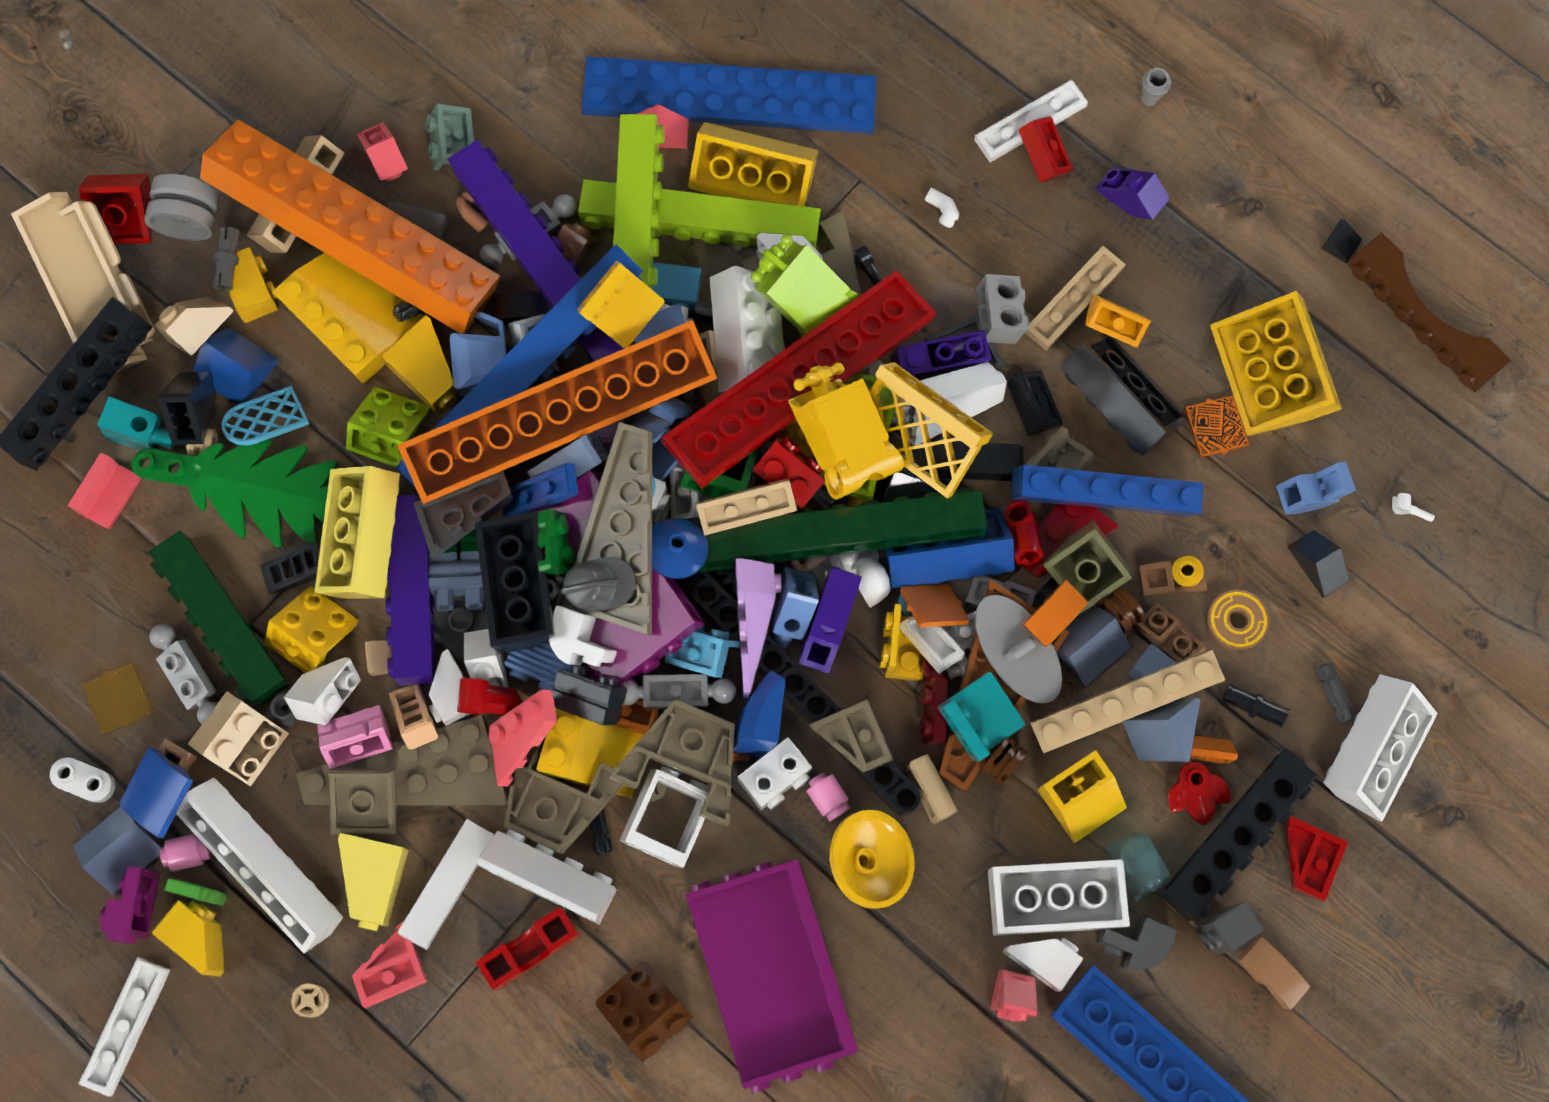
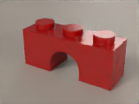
(528, 950)

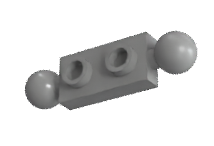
(563, 206)
(183, 671)
(692, 689)

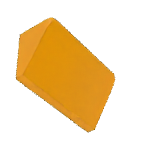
(1116, 320)

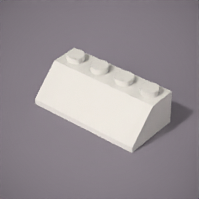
(1381, 746)
(547, 876)

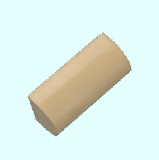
(933, 792)

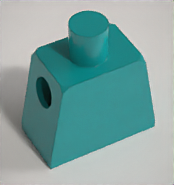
(124, 425)

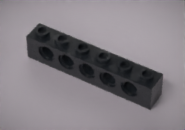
(59, 388)
(1180, 891)

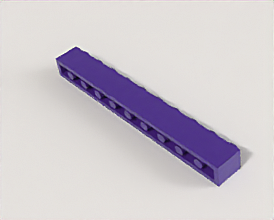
(524, 234)

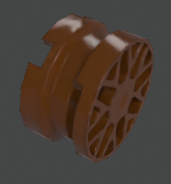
(1124, 608)
(1006, 764)

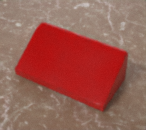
(1045, 149)

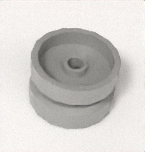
(182, 207)

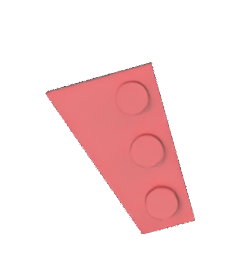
(518, 732)

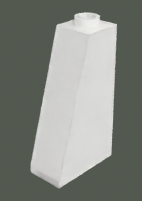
(968, 389)

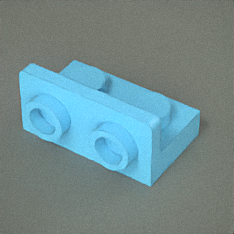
(704, 652)

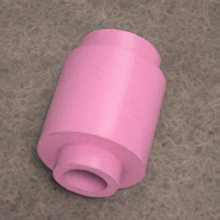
(828, 796)
(184, 853)

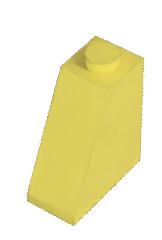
(371, 878)

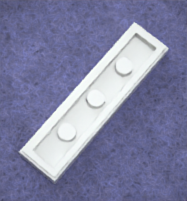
(1005, 134)
(445, 885)
(124, 1027)

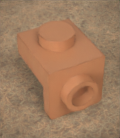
(575, 241)

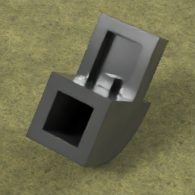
(1146, 949)

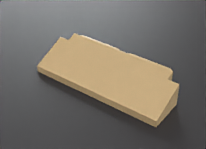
(77, 262)

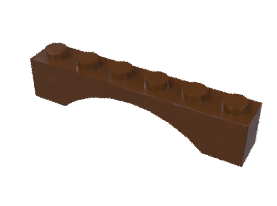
(1469, 356)

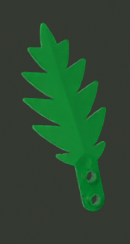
(237, 481)

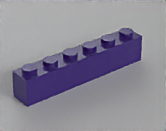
(410, 600)

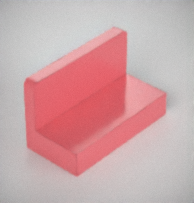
(104, 491)

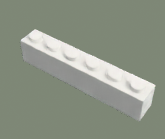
(259, 864)

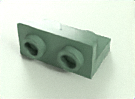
(449, 132)

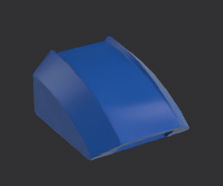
(761, 717)

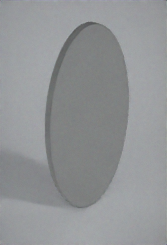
(1015, 652)

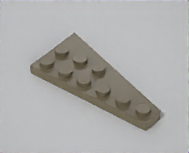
(623, 523)
(441, 773)

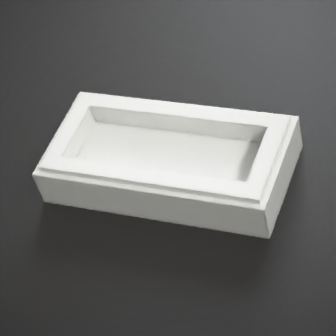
(933, 644)

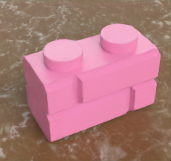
(354, 737)

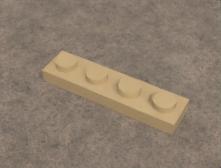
(1074, 298)

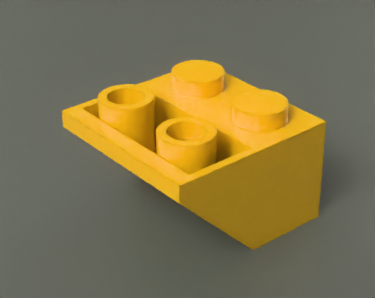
(1083, 796)

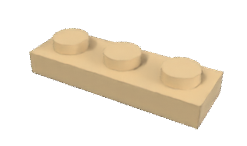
(746, 506)

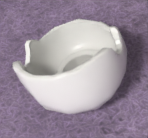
(874, 582)

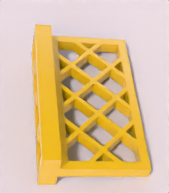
(939, 411)

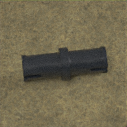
(1255, 705)

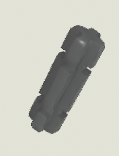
(1335, 693)

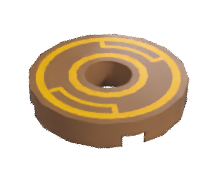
(1243, 603)

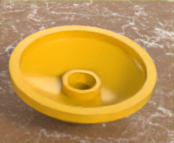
(884, 854)

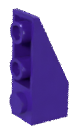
(942, 355)
(829, 620)

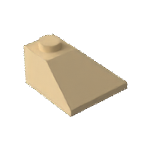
(192, 322)

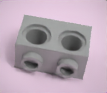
(995, 309)

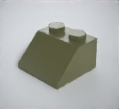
(1089, 564)

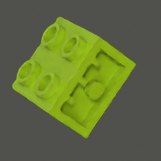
(382, 424)

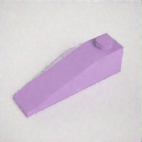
(755, 601)

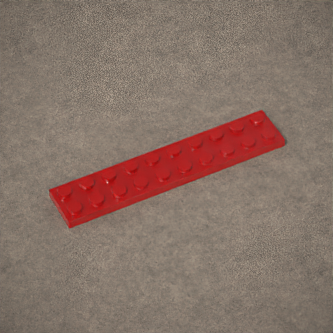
(759, 403)

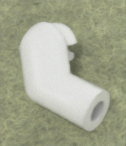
(946, 206)

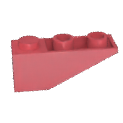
(1014, 996)

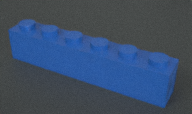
(1106, 490)

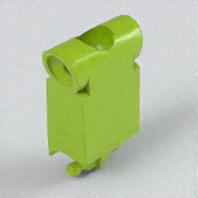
(800, 285)

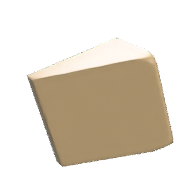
(377, 655)

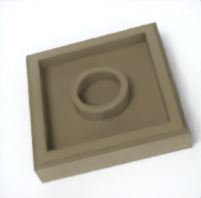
(362, 801)

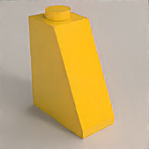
(423, 366)

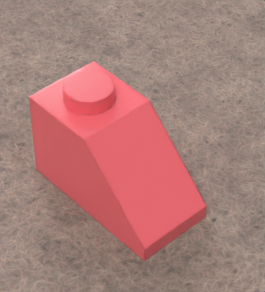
(382, 152)

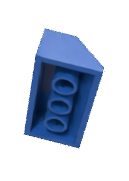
(953, 558)

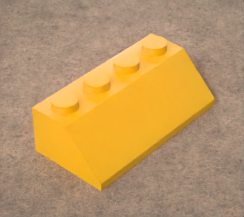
(751, 166)

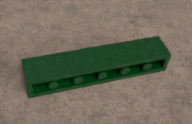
(218, 618)

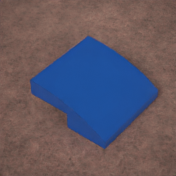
(155, 792)

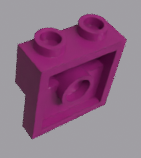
(132, 915)

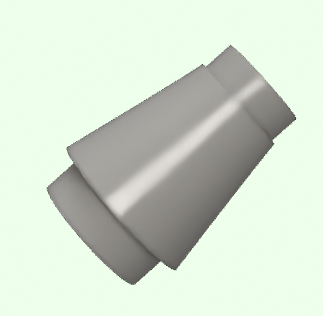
(1155, 85)

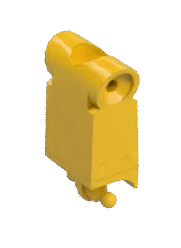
(843, 431)

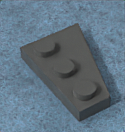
(455, 514)

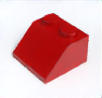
(121, 204)

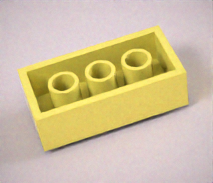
(357, 533)

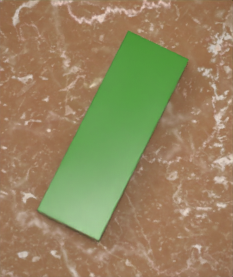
(195, 891)

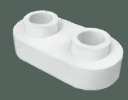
(81, 778)

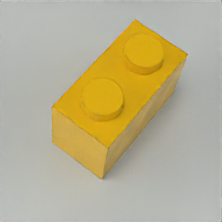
(250, 290)

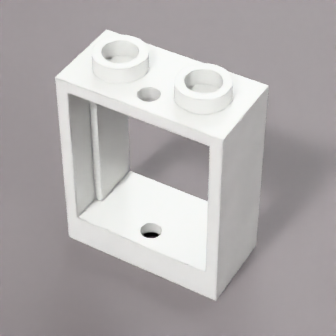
(654, 848)

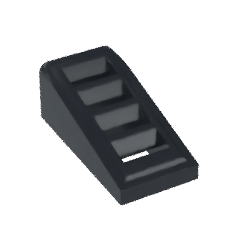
(290, 558)

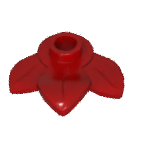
(1198, 797)

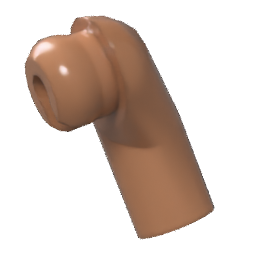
(469, 214)

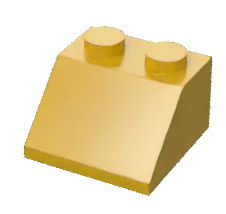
(194, 936)

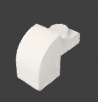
(572, 639)

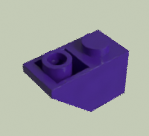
(1134, 191)

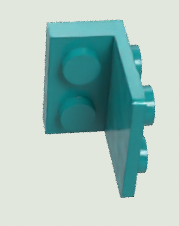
(981, 716)

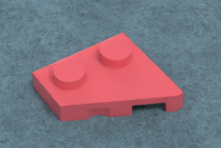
(389, 971)

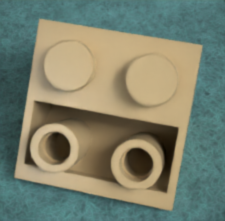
(238, 739)

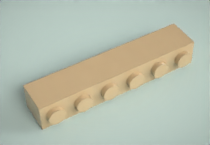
(1127, 700)

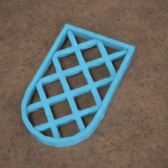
(259, 437)

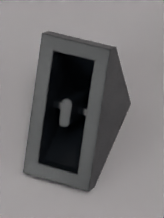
(1321, 562)

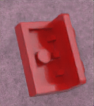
(787, 461)

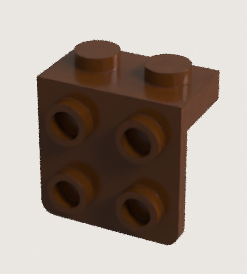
(643, 1010)

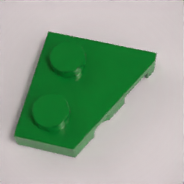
(553, 536)

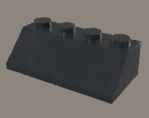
(1123, 393)
(512, 585)

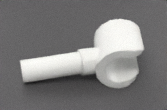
(1402, 505)

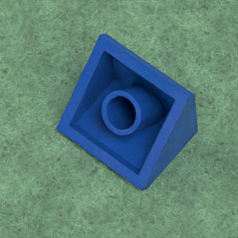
(234, 365)

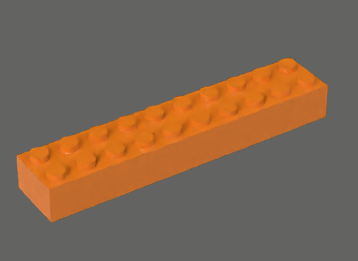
(348, 226)
(557, 412)

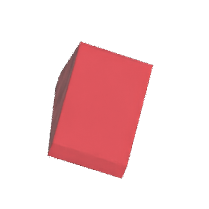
(674, 125)

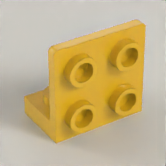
(620, 305)
(308, 629)
(899, 655)

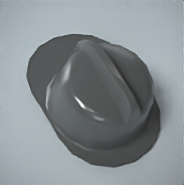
(599, 584)

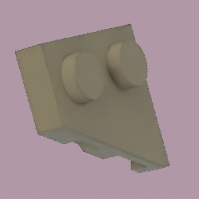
(856, 736)

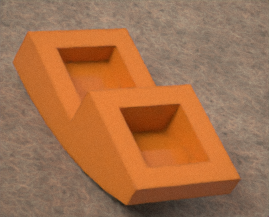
(1055, 613)

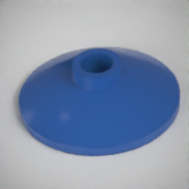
(680, 561)

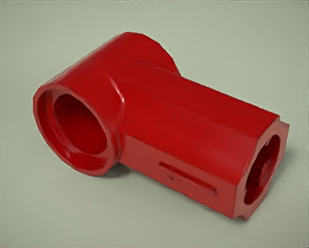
(1025, 532)
(481, 698)

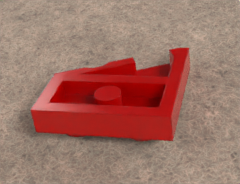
(1312, 858)

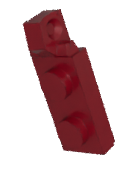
(932, 695)

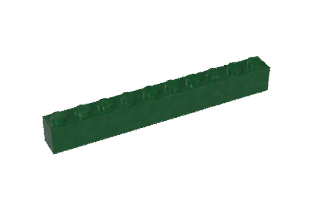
(849, 529)

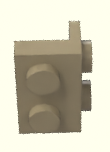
(1062, 452)

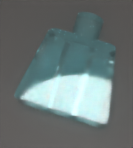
(1142, 864)

